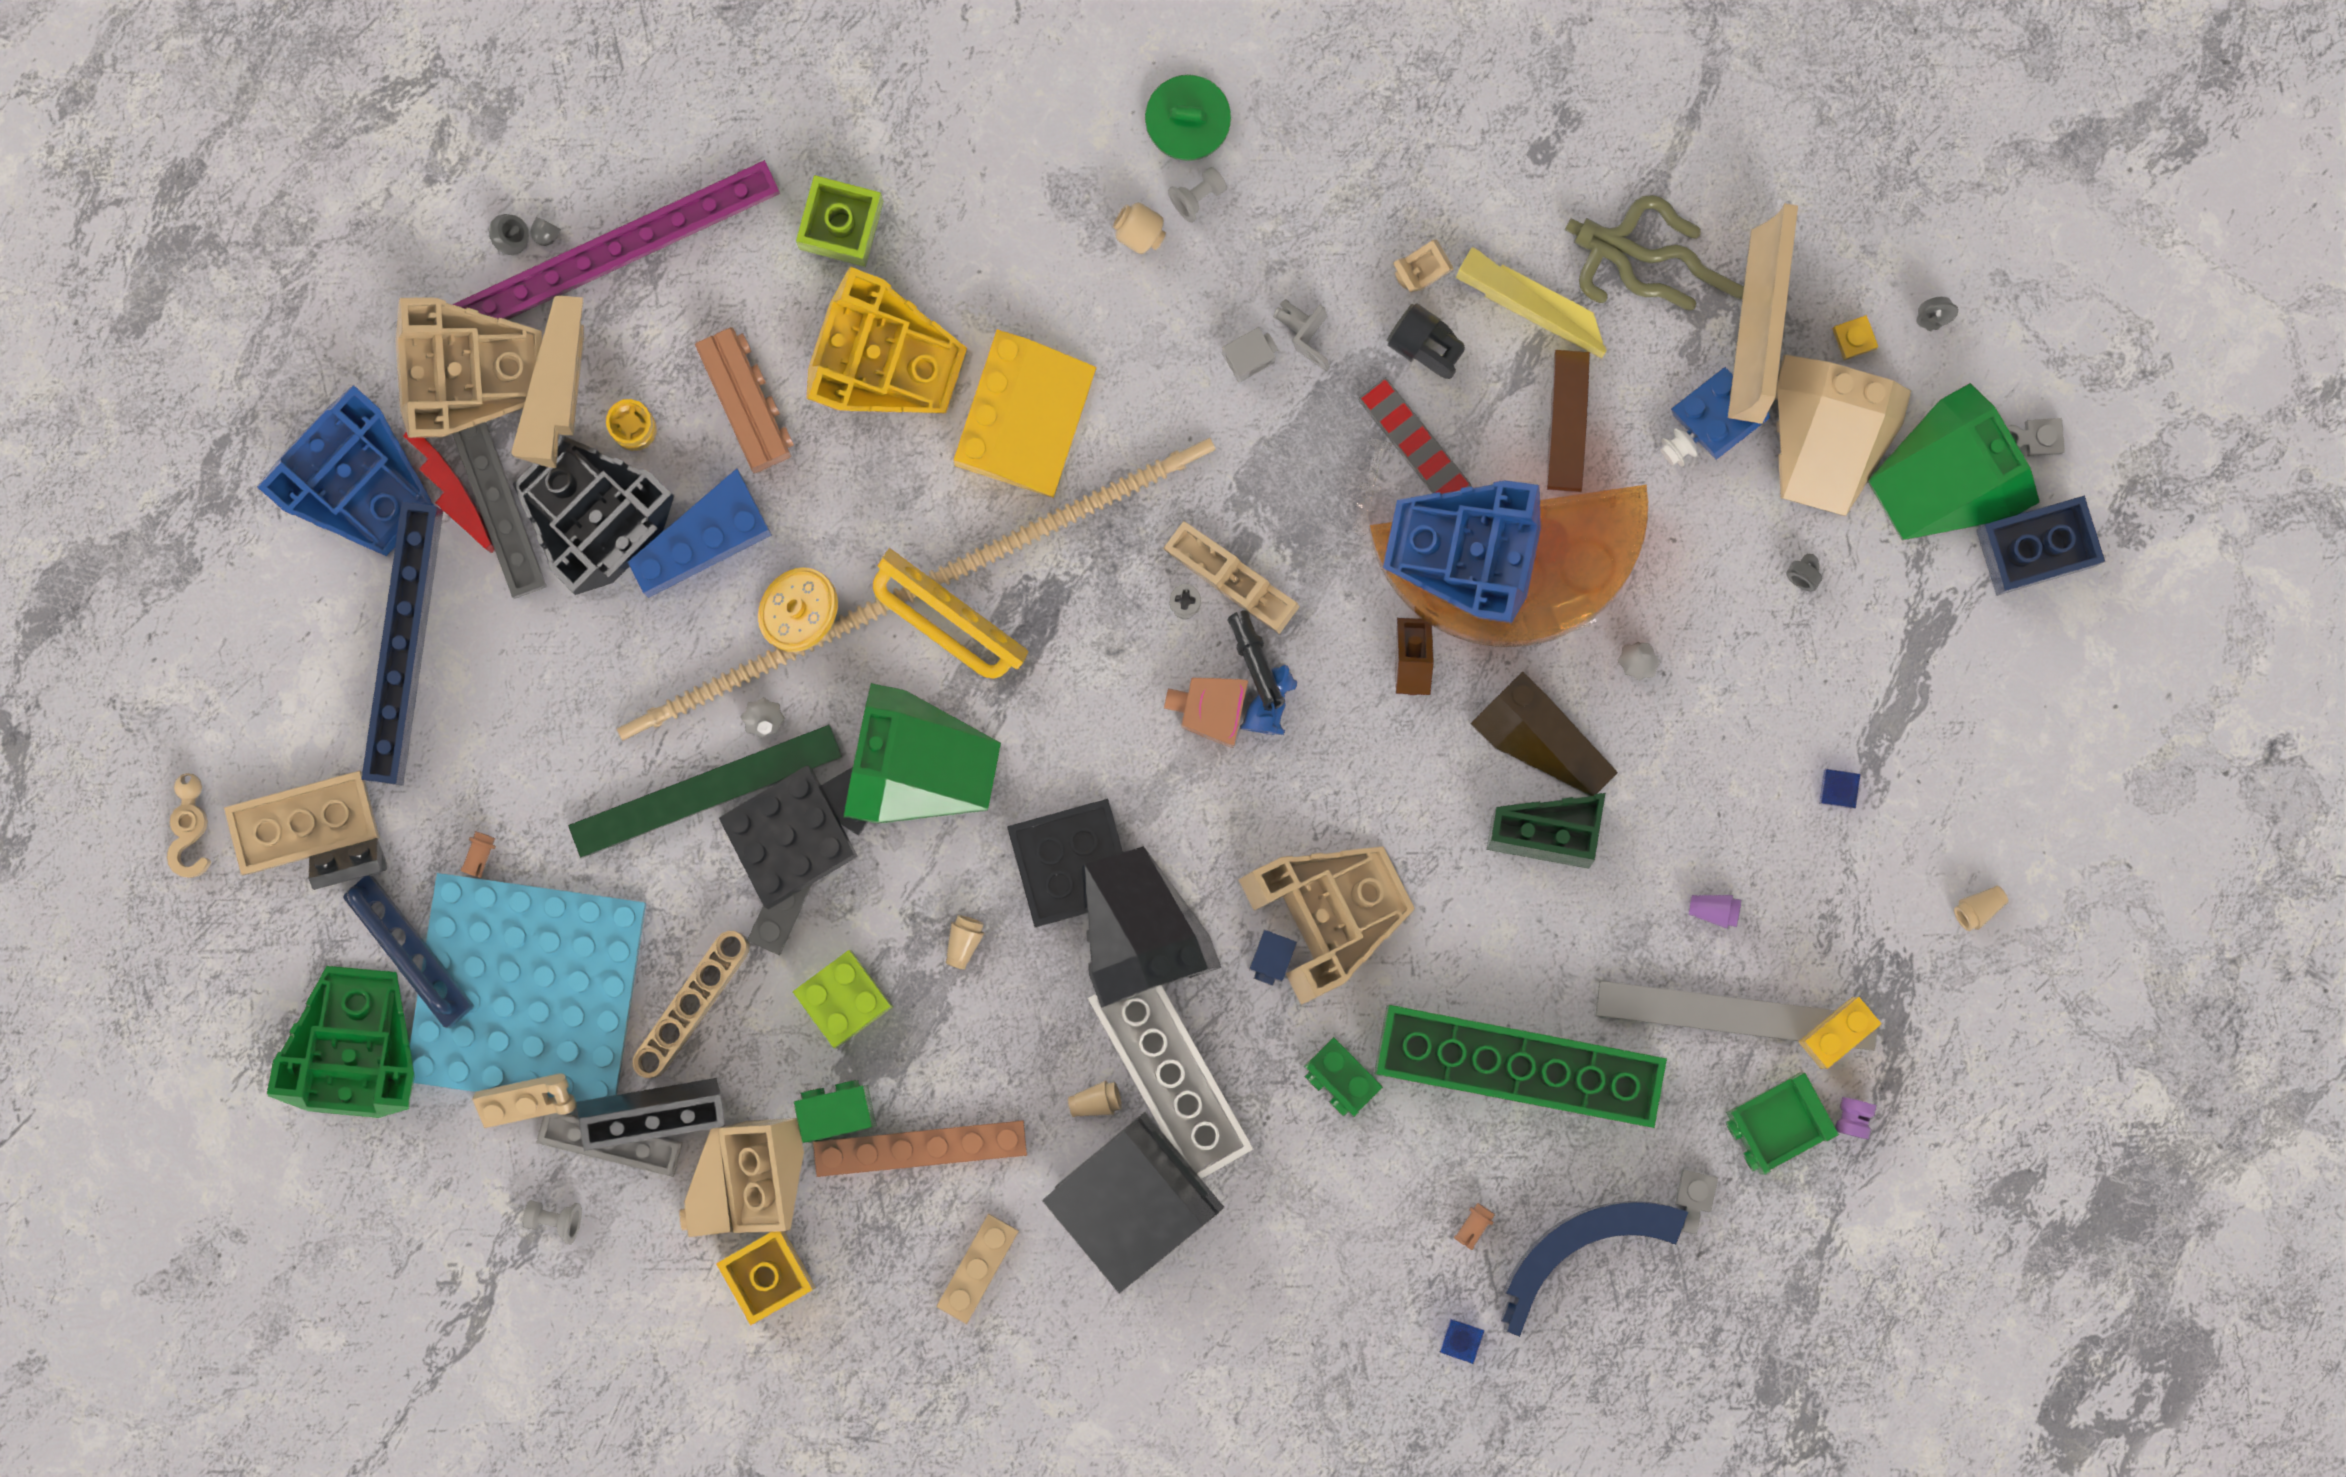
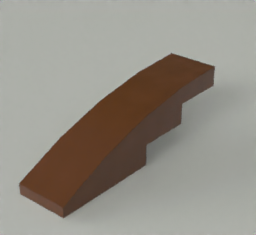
(1568, 421)

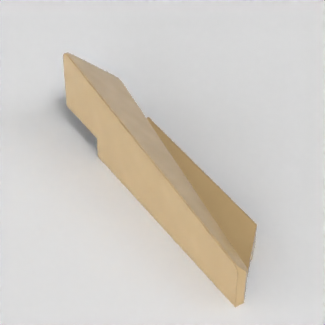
(553, 386)

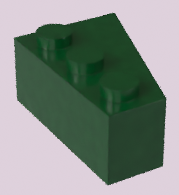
(1549, 831)

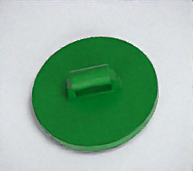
(1188, 117)

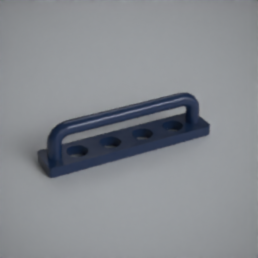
(447, 1009)

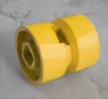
(631, 425)

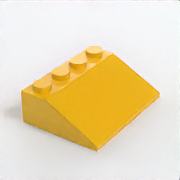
(1024, 414)

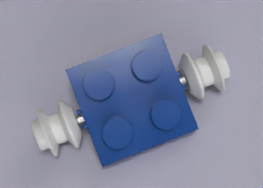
(1707, 421)

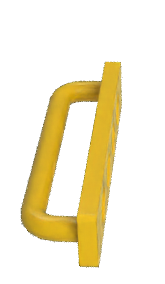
(905, 573)

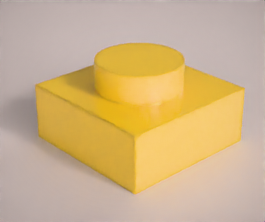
(1855, 337)

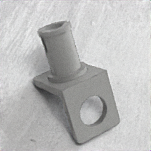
(1305, 327)

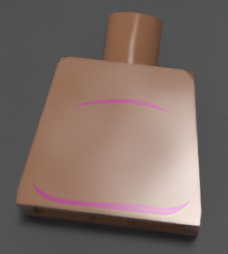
(1210, 707)

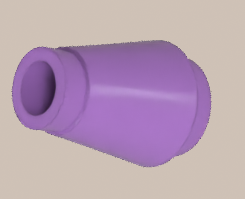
(1716, 909)

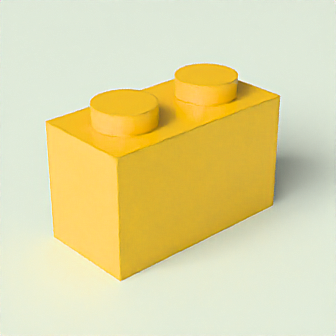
(1839, 1032)

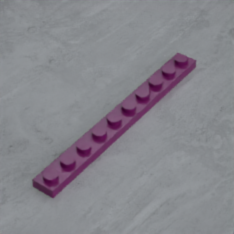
(625, 244)

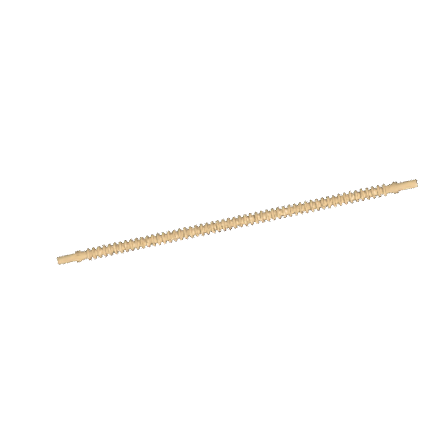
(1174, 462)

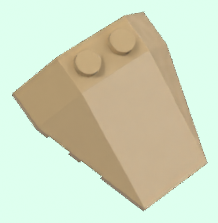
(459, 366)
(1833, 430)

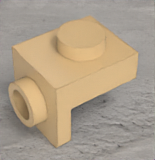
(1422, 267)

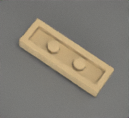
(977, 1268)

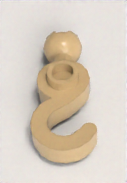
(189, 825)

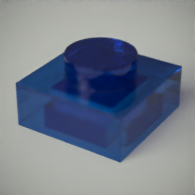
(1839, 789)
(1461, 1341)

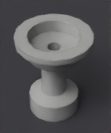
(1187, 200)
(566, 1222)

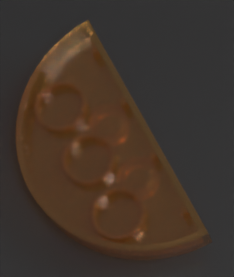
(1578, 569)

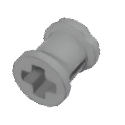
(1194, 595)

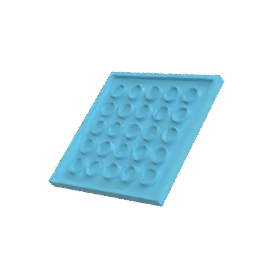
(545, 985)

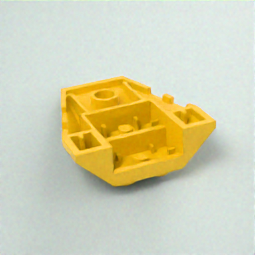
(881, 352)

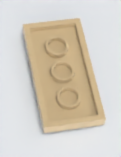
(301, 823)

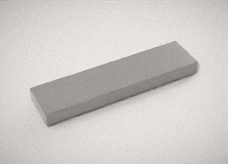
(653, 1155)

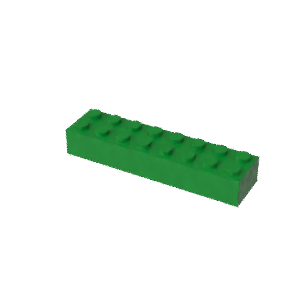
(1520, 1066)

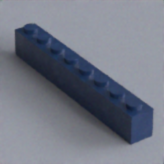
(402, 643)

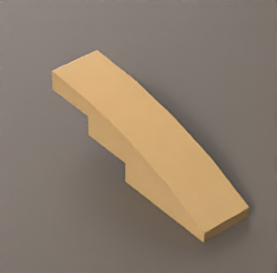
(1231, 577)

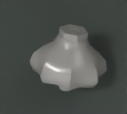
(1639, 660)
(762, 717)

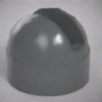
(544, 232)

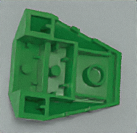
(347, 1048)

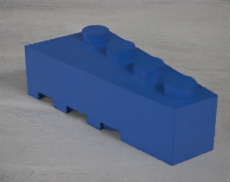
(703, 536)

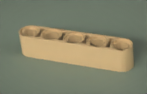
(675, 1013)

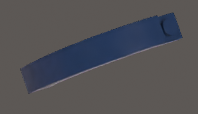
(1575, 1232)

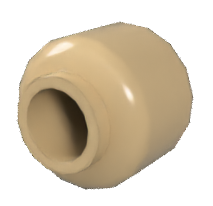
(1139, 228)

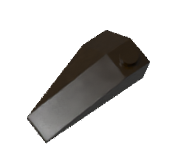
(1540, 735)

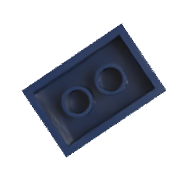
(2040, 545)

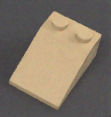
(762, 1173)

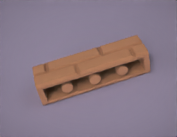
(743, 399)

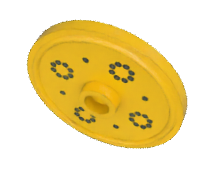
(797, 609)

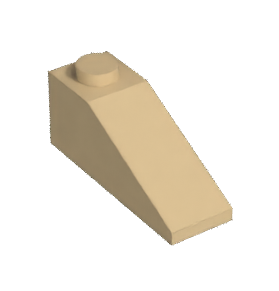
(707, 1198)

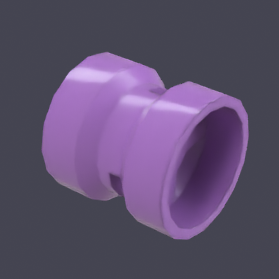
(1855, 1118)

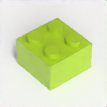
(839, 221)
(842, 999)

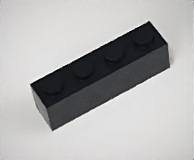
(650, 1114)

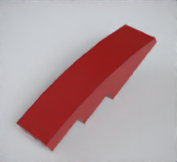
(456, 499)

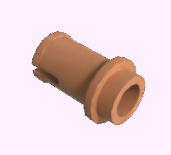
(478, 854)
(1474, 1226)

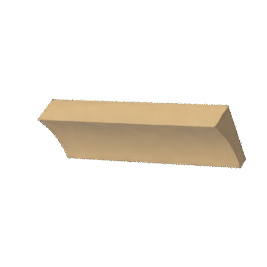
(1763, 316)

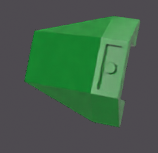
(1955, 470)
(917, 761)

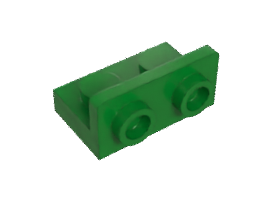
(1342, 1077)

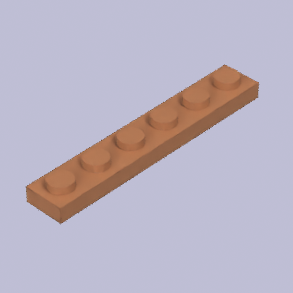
(920, 1148)

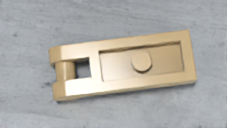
(524, 1100)

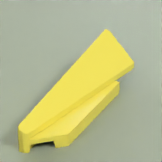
(1532, 301)

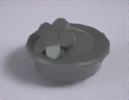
(509, 234)
(1936, 313)

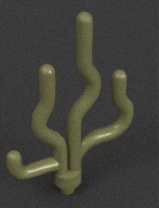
(1611, 241)

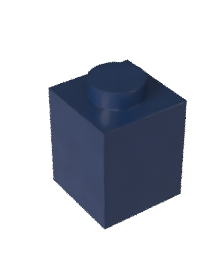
(1272, 957)

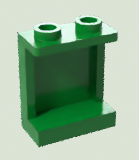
(1780, 1123)

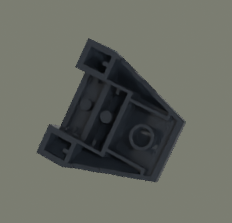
(592, 513)
(1139, 928)

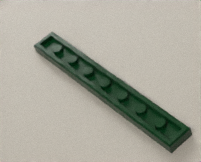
(704, 791)

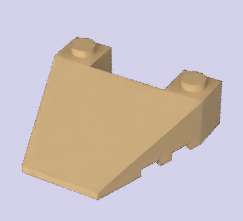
(1341, 906)

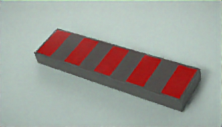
(1412, 439)

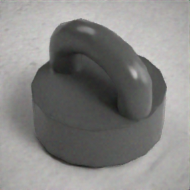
(1805, 575)

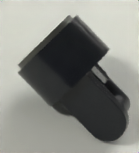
(1414, 331)

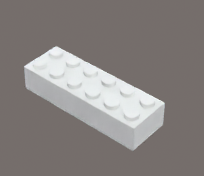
(1174, 1080)

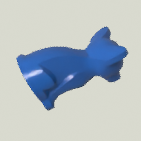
(1265, 721)

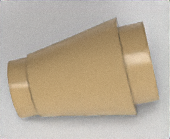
(1979, 908)
(963, 940)
(1096, 1100)

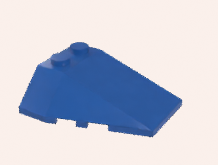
(347, 474)
(1469, 546)

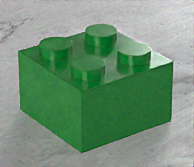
(835, 1112)

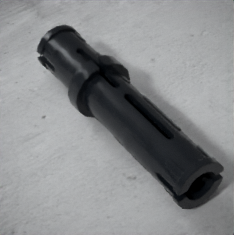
(1250, 647)

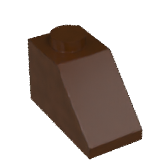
(1413, 657)

